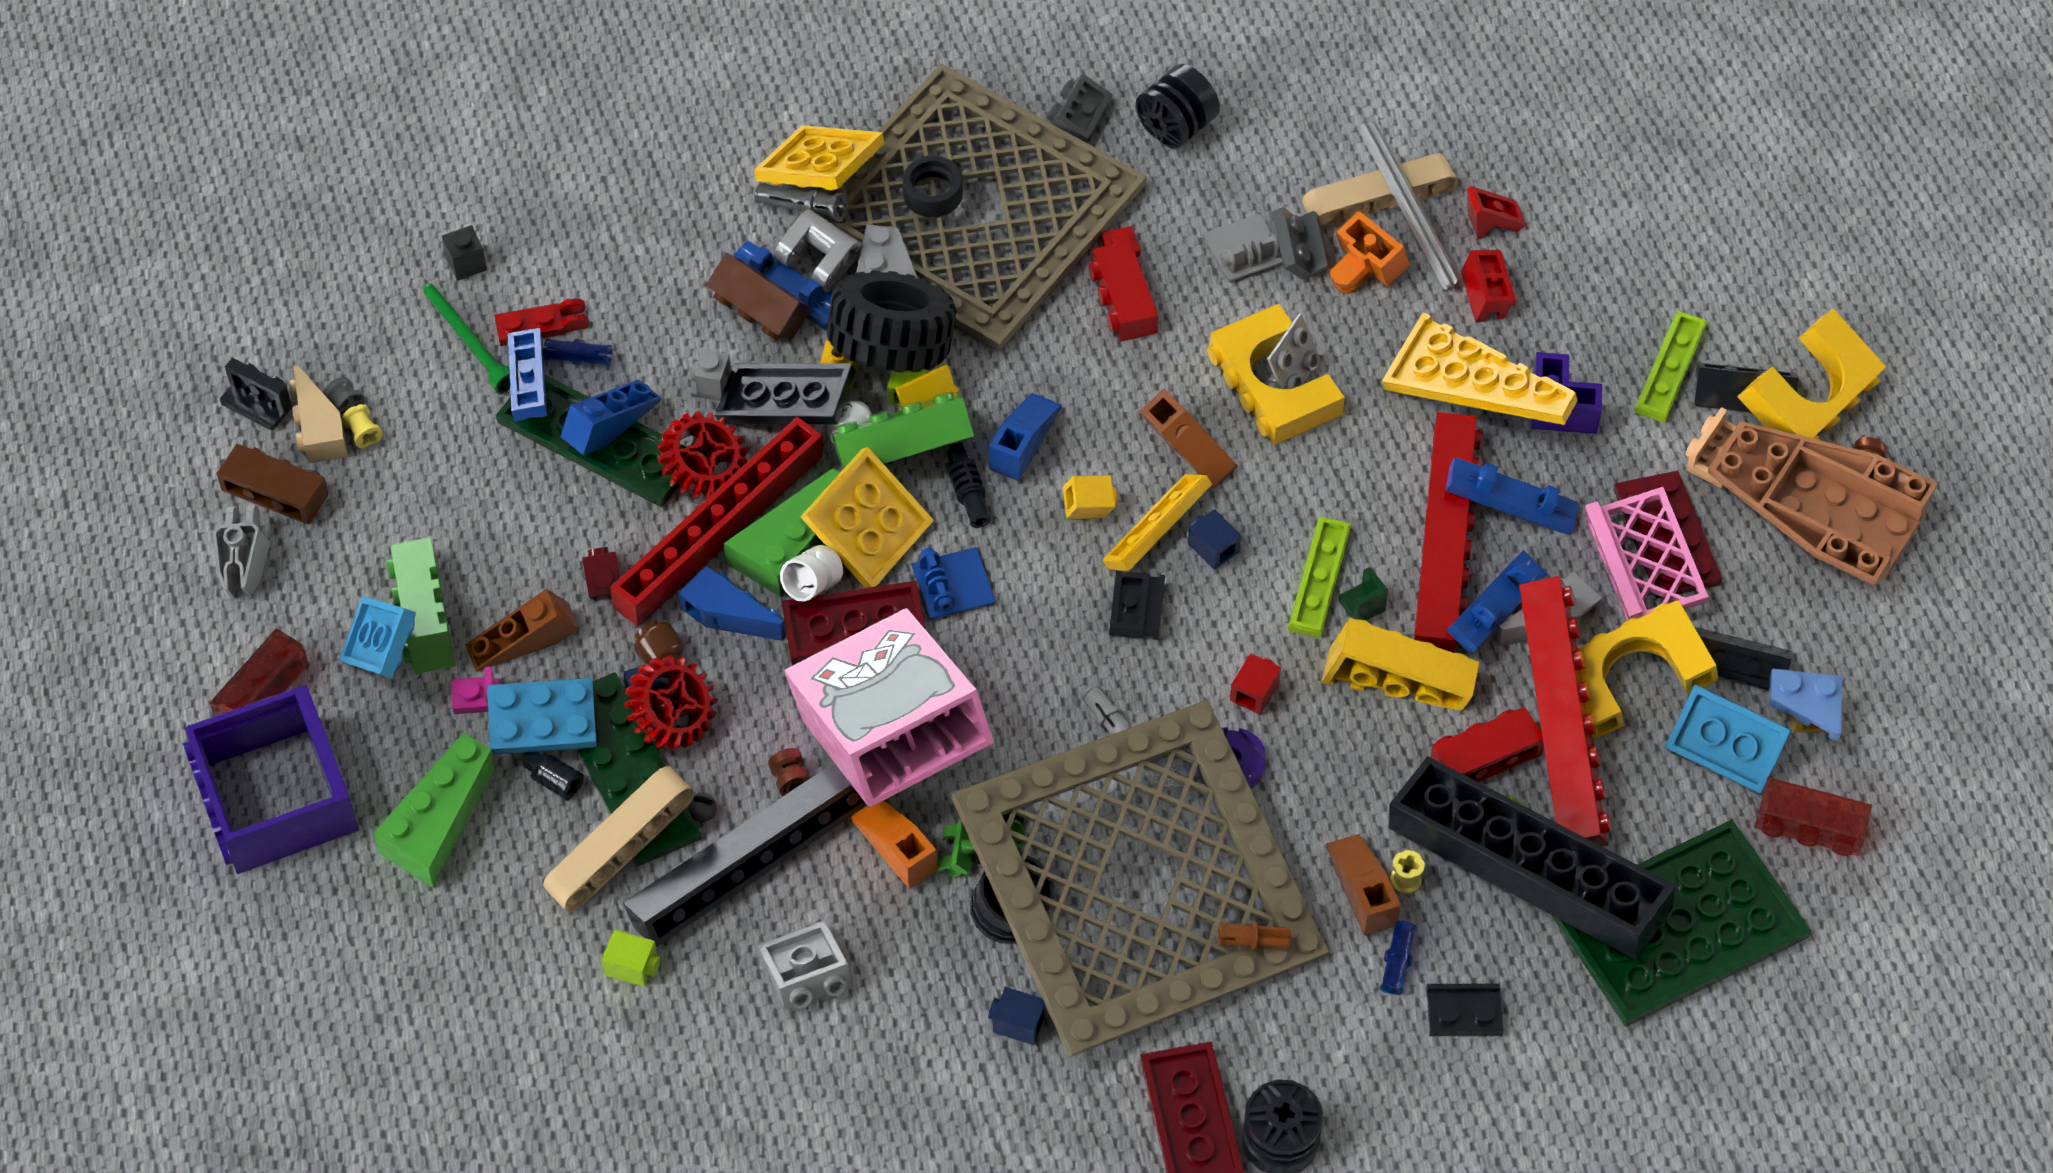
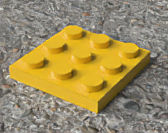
(819, 157)
(867, 518)

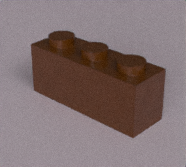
(757, 297)
(273, 483)

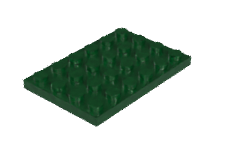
(1721, 922)

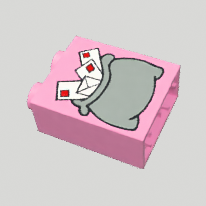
(889, 707)

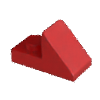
(1492, 210)

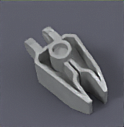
(240, 550)

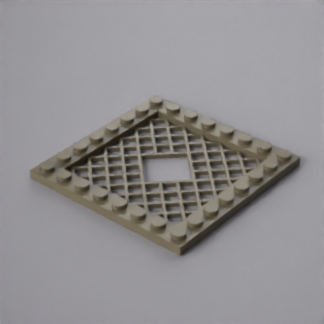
(952, 91)
(1052, 970)

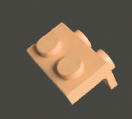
(1705, 450)

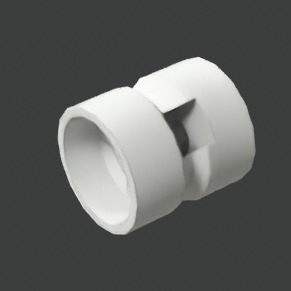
(811, 573)

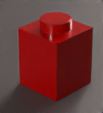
(1255, 683)

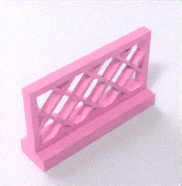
(1616, 558)

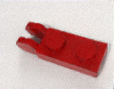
(544, 317)

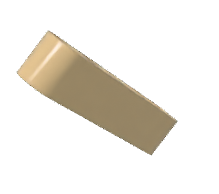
(1370, 192)
(618, 839)

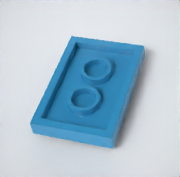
(378, 637)
(541, 716)
(1728, 738)

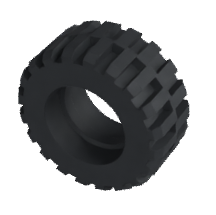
(891, 321)

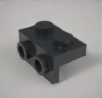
(255, 394)

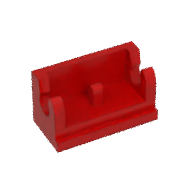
(1487, 284)

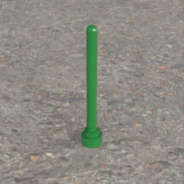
(498, 373)

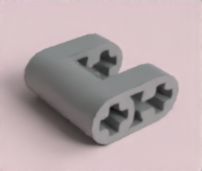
(814, 230)

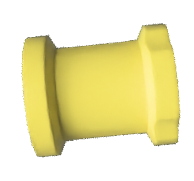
(363, 428)
(1411, 881)

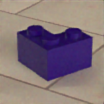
(1588, 409)

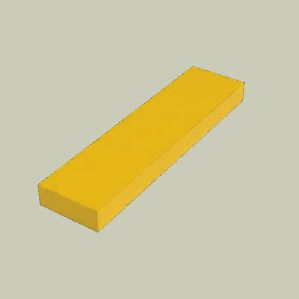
(1156, 522)

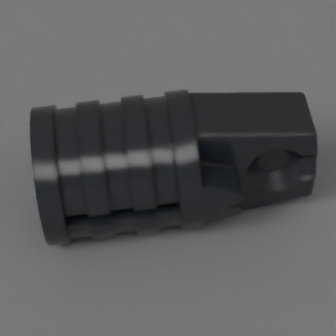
(553, 774)

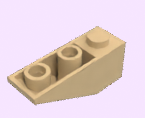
(319, 419)

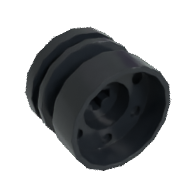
(1177, 106)
(988, 913)
(1280, 1145)

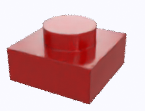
(1121, 235)

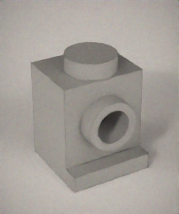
(710, 375)

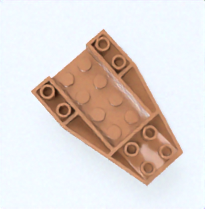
(1826, 496)

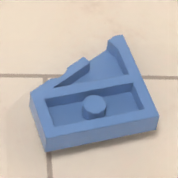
(1809, 698)

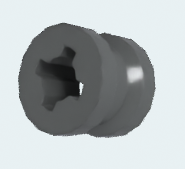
(342, 395)

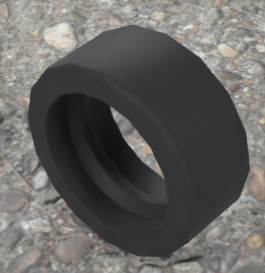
(932, 167)

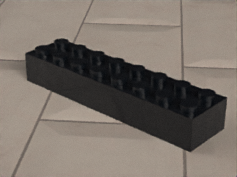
(1532, 857)

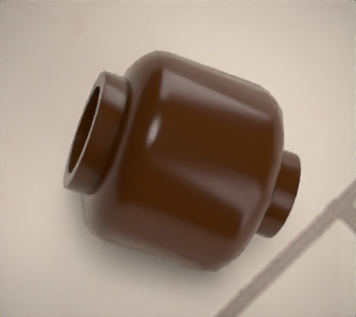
(658, 641)

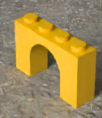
(1850, 370)
(1277, 411)
(1662, 632)

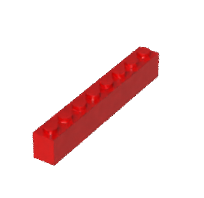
(716, 521)
(1445, 534)
(1563, 709)

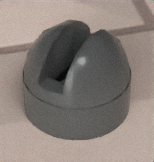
(700, 810)

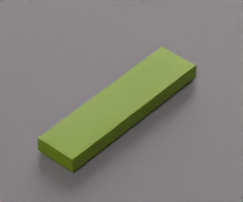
(1671, 366)
(1319, 577)

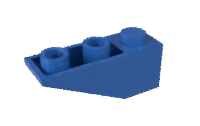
(606, 416)
(1021, 435)
(722, 606)

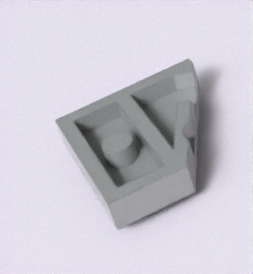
(884, 251)

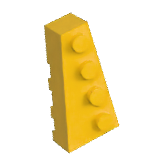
(1400, 666)

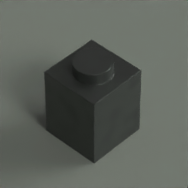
(464, 252)

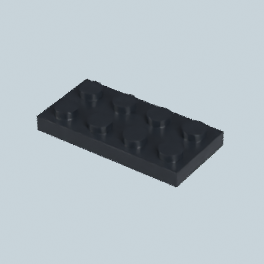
(785, 390)

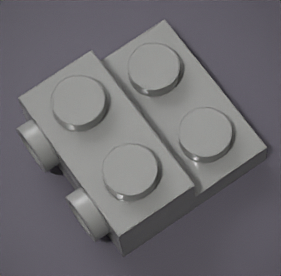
(805, 966)

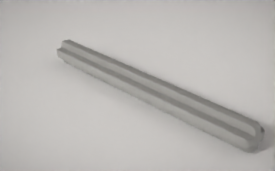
(1409, 206)

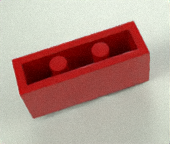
(1123, 291)
(1491, 746)

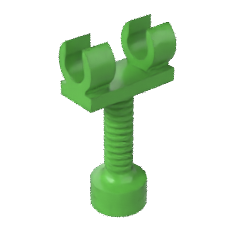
(961, 859)

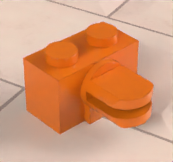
(1368, 253)

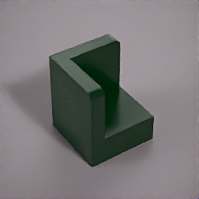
(1366, 598)

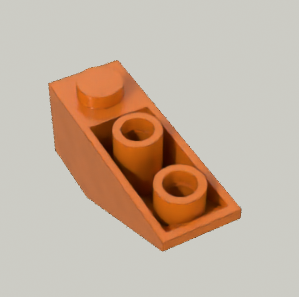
(897, 842)

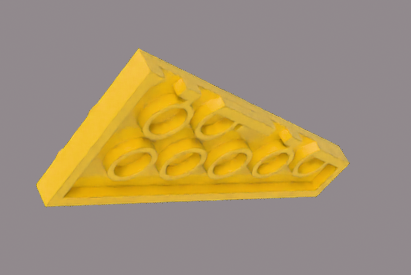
(1468, 373)

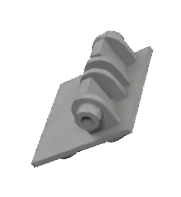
(1244, 247)
(1293, 357)

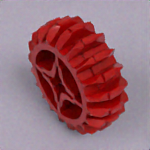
(710, 439)
(693, 704)

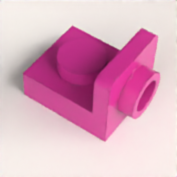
(470, 694)

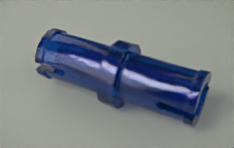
(577, 352)
(1398, 958)

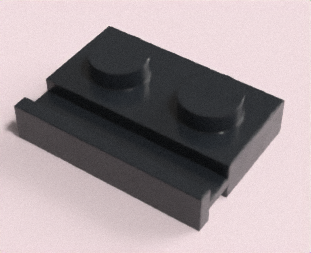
(1137, 605)
(1464, 1009)

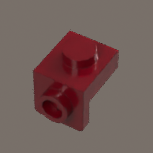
(600, 571)

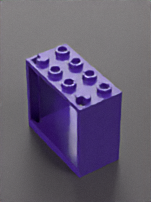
(252, 729)

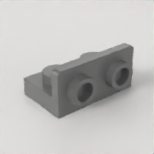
(1080, 107)
(1301, 243)

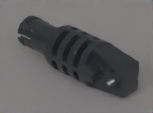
(967, 485)

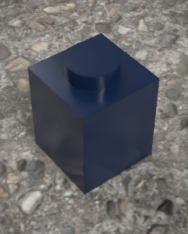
(1214, 538)
(1018, 1015)

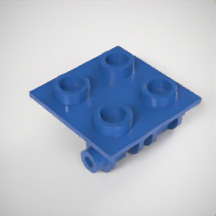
(952, 582)

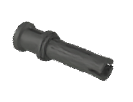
(816, 200)

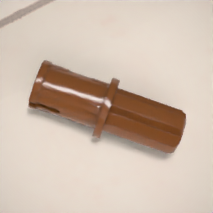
(1254, 936)

